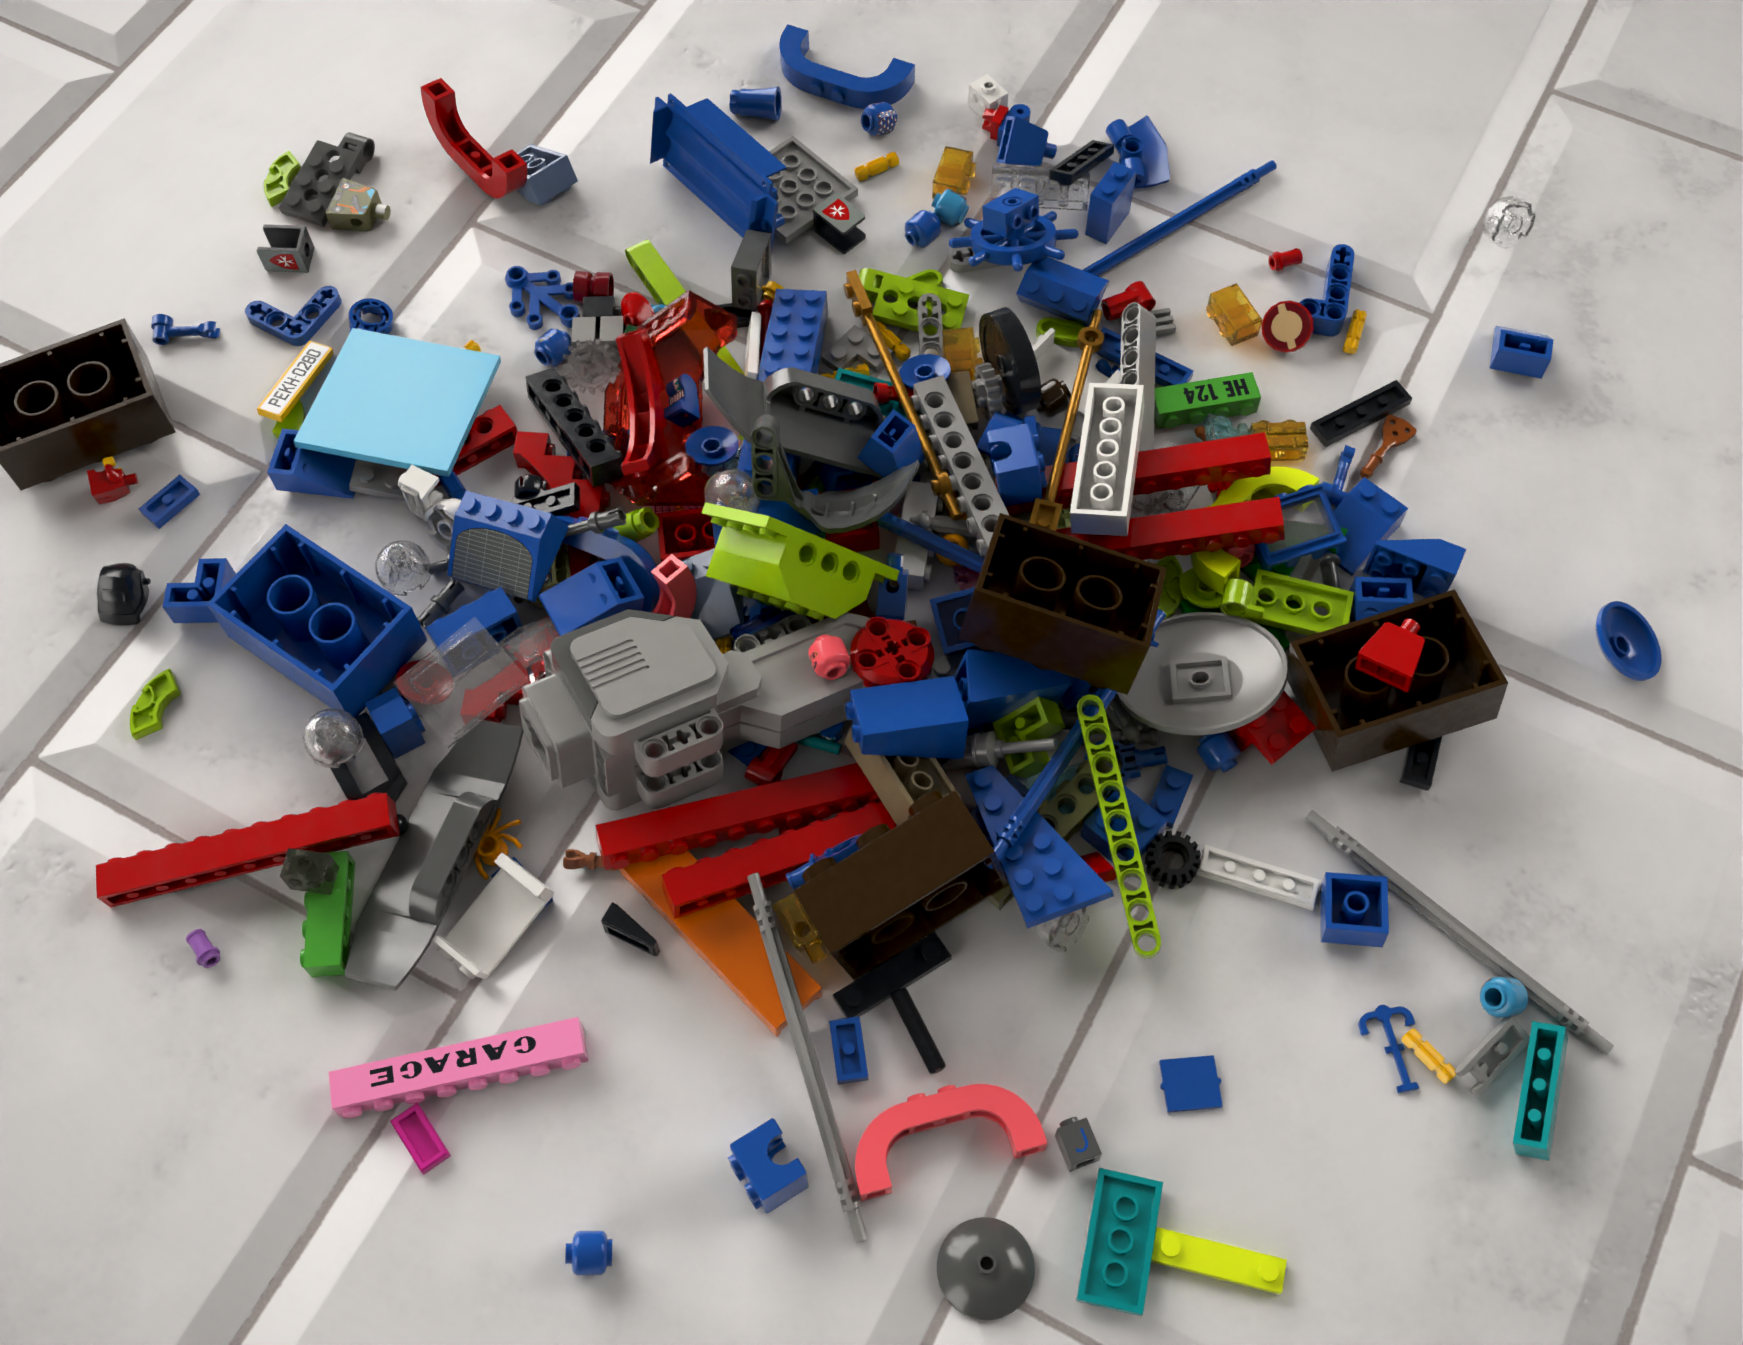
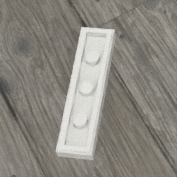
(752, 346)
(1259, 877)

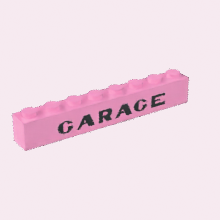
(457, 1067)

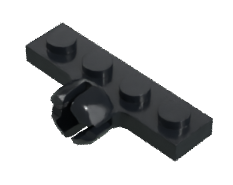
(557, 501)

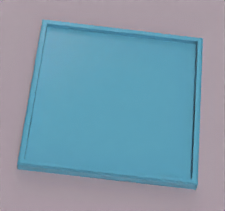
(398, 402)

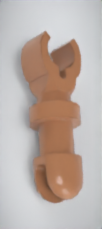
(576, 859)

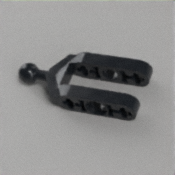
(396, 781)

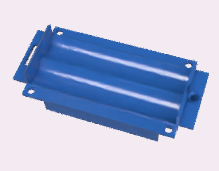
(718, 163)

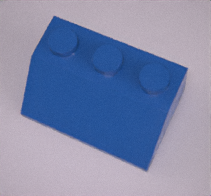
(1062, 290)

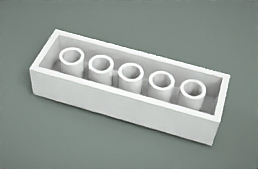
(1107, 459)

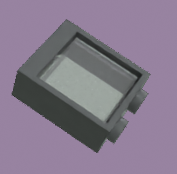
(751, 270)

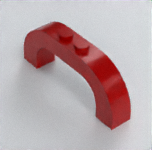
(493, 175)

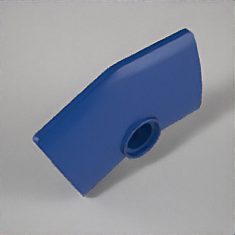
(1141, 150)
(1047, 436)

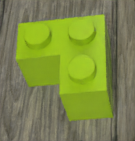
(1029, 722)

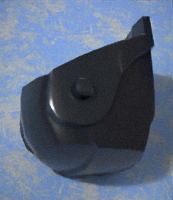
(122, 594)

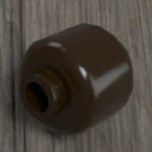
(1054, 398)

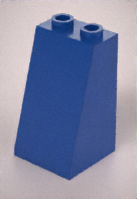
(1000, 684)
(910, 719)

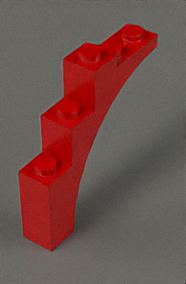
(647, 419)

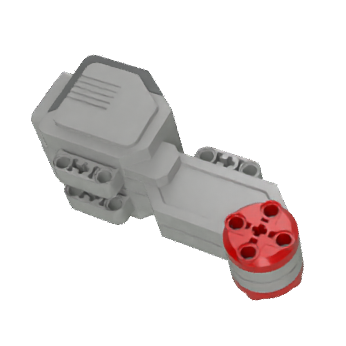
(655, 703)

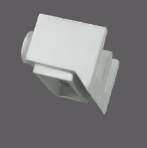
(416, 487)

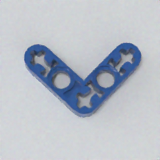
(298, 323)

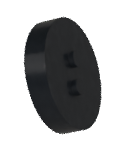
(1012, 357)

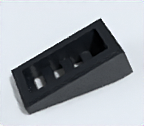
(622, 926)

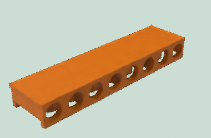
(726, 941)

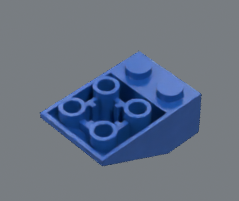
(309, 470)
(1427, 562)
(1379, 595)
(592, 596)

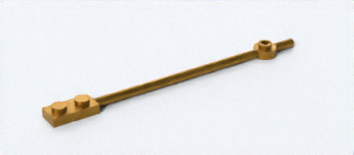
(863, 309)
(1090, 340)

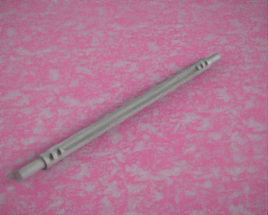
(1459, 932)
(807, 1059)

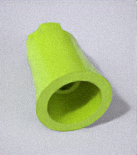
(639, 524)

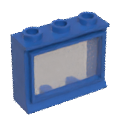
(1308, 529)

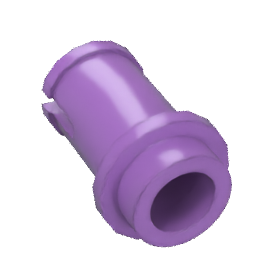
(206, 954)

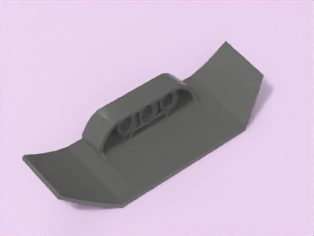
(809, 420)
(432, 855)

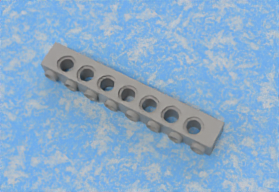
(959, 458)

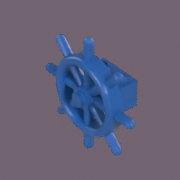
(1013, 232)

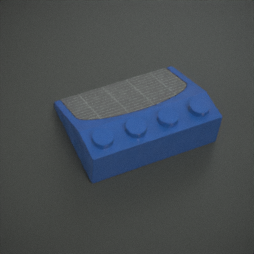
(503, 545)

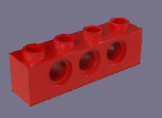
(487, 437)

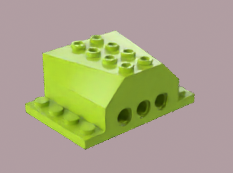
(789, 565)

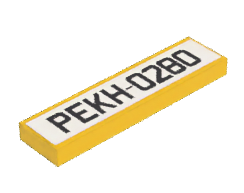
(295, 381)

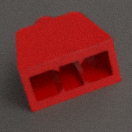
(1392, 654)

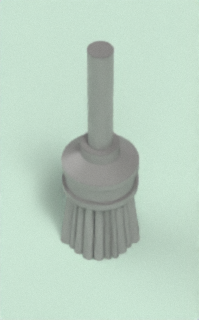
(986, 750)

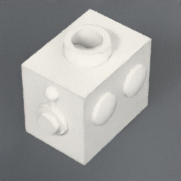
(986, 94)

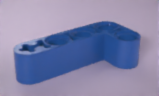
(1332, 309)

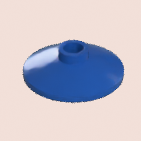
(924, 368)
(712, 445)

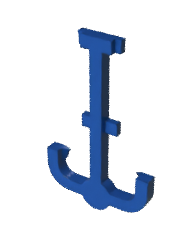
(1383, 1014)

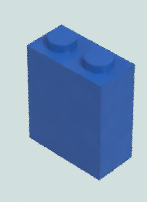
(1110, 202)

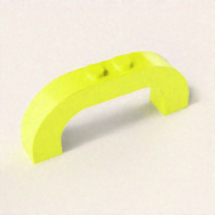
(1219, 566)

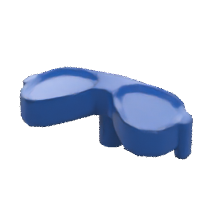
(1104, 368)

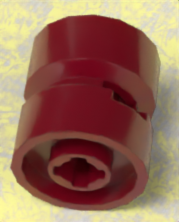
(589, 286)

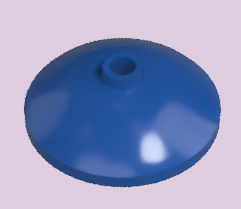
(1628, 641)

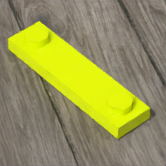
(1219, 1260)

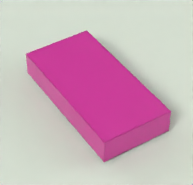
(420, 1138)

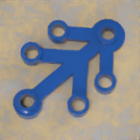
(519, 279)

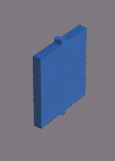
(1190, 1083)

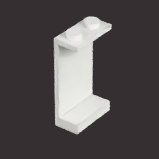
(1061, 365)
(495, 919)

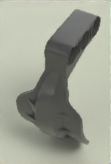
(832, 509)

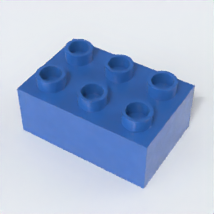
(318, 621)

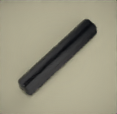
(918, 1031)

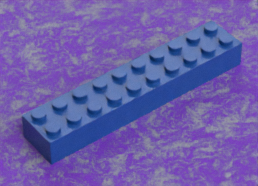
(791, 340)

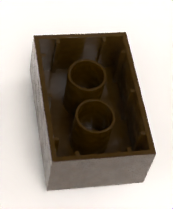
(78, 404)
(1064, 604)
(1367, 718)
(900, 883)

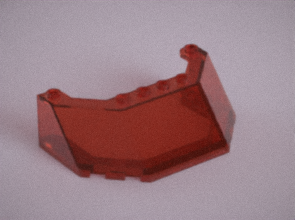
(678, 341)

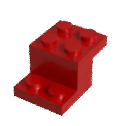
(1275, 730)

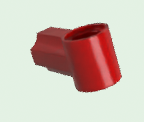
(1135, 292)
(770, 765)

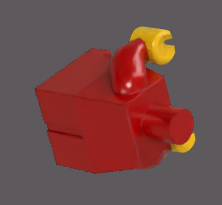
(110, 483)

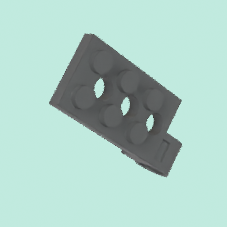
(353, 153)

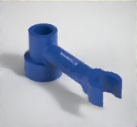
(163, 329)
(1334, 492)

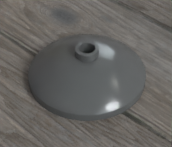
(979, 1291)

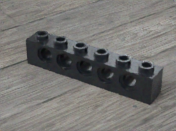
(574, 427)

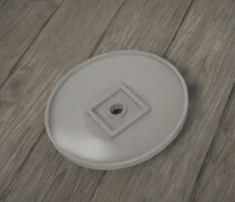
(1233, 655)

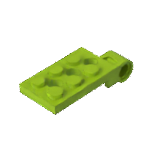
(906, 290)
(1243, 601)

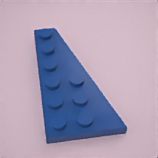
(1041, 865)

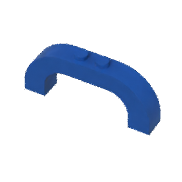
(838, 85)
(612, 545)

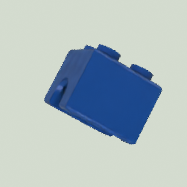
(1017, 464)
(767, 1182)

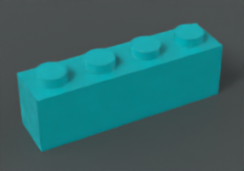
(1540, 1091)

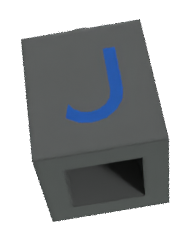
(1077, 1143)

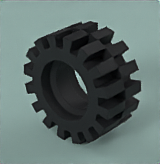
(1174, 843)

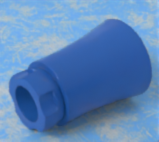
(757, 102)

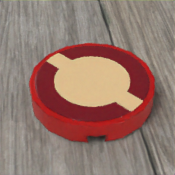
(1287, 326)

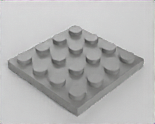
(804, 187)

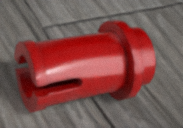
(1278, 260)

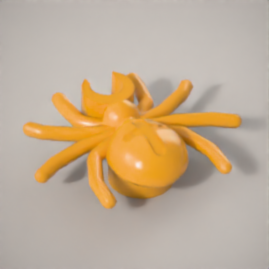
(492, 844)

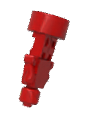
(885, 393)

